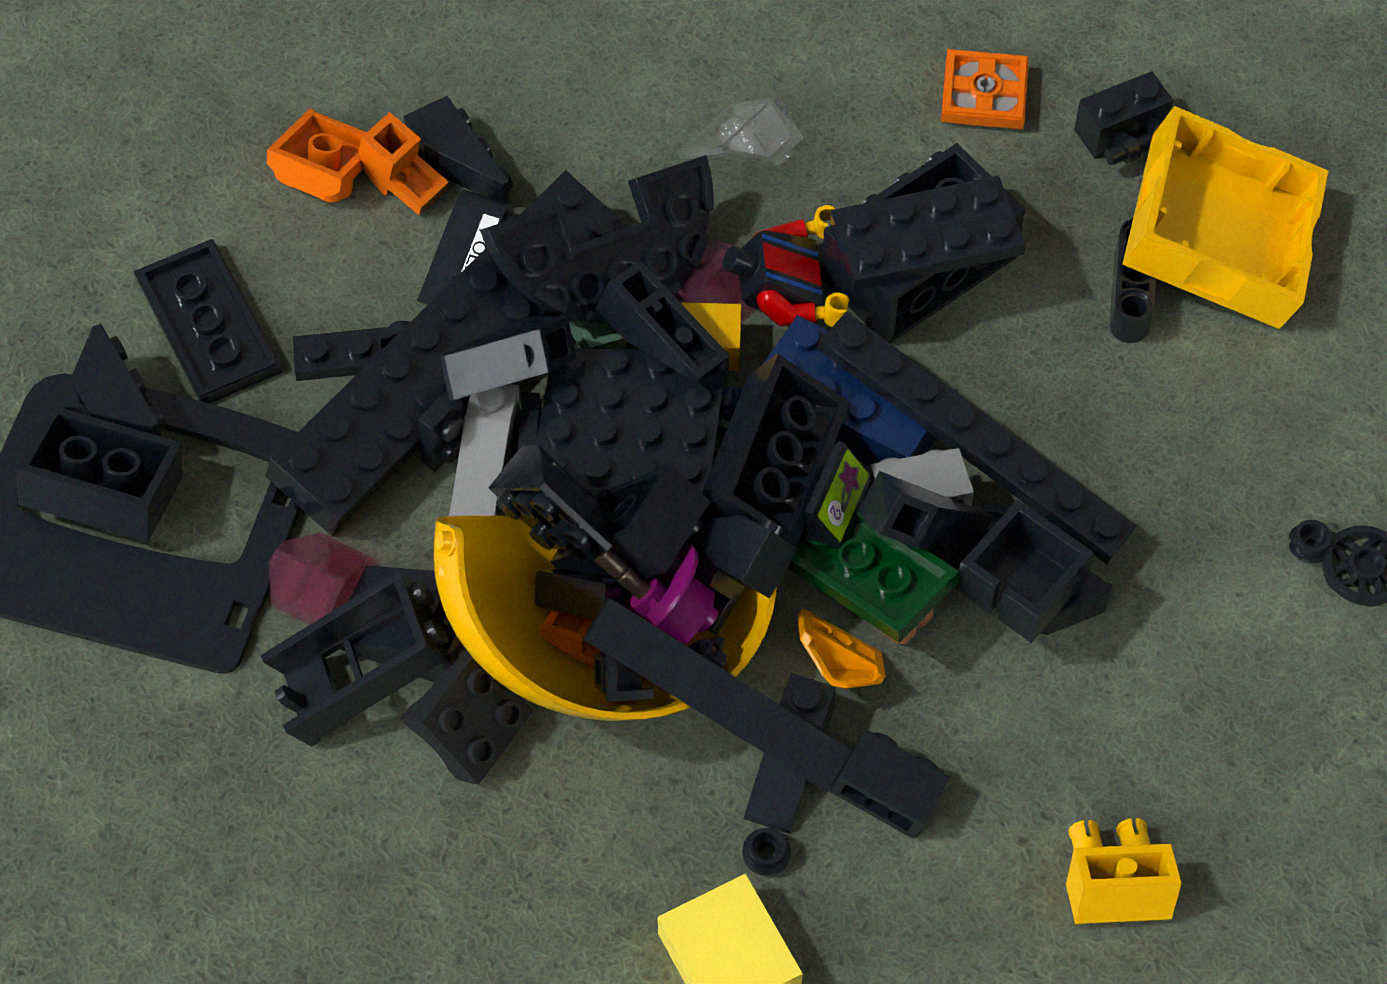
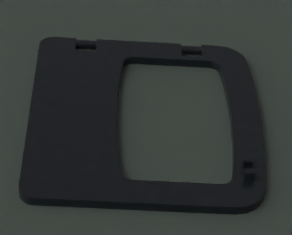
(128, 593)

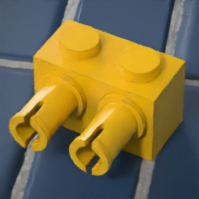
(1121, 881)

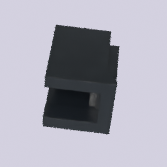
(618, 681)

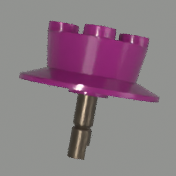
(670, 602)

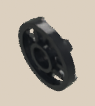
(1363, 565)

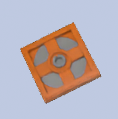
(985, 89)

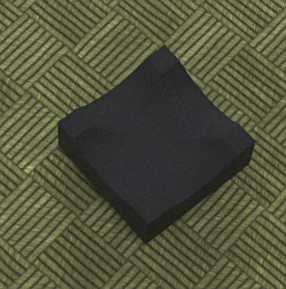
(467, 717)

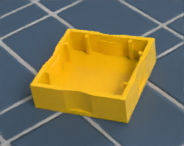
(1226, 218)

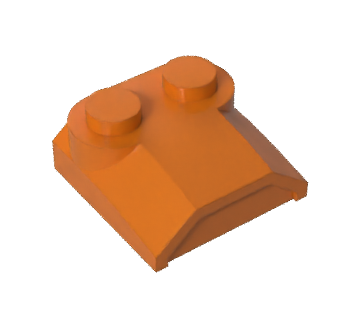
(318, 156)

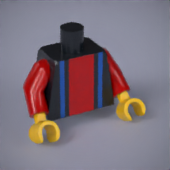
(783, 272)

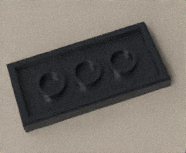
(207, 322)

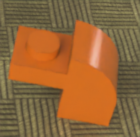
(393, 164)

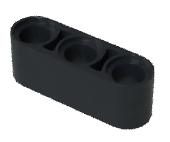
(1130, 296)

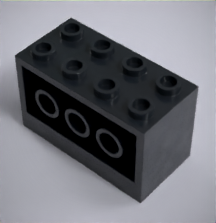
(904, 304)

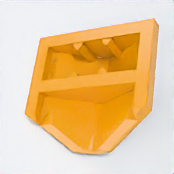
(839, 655)

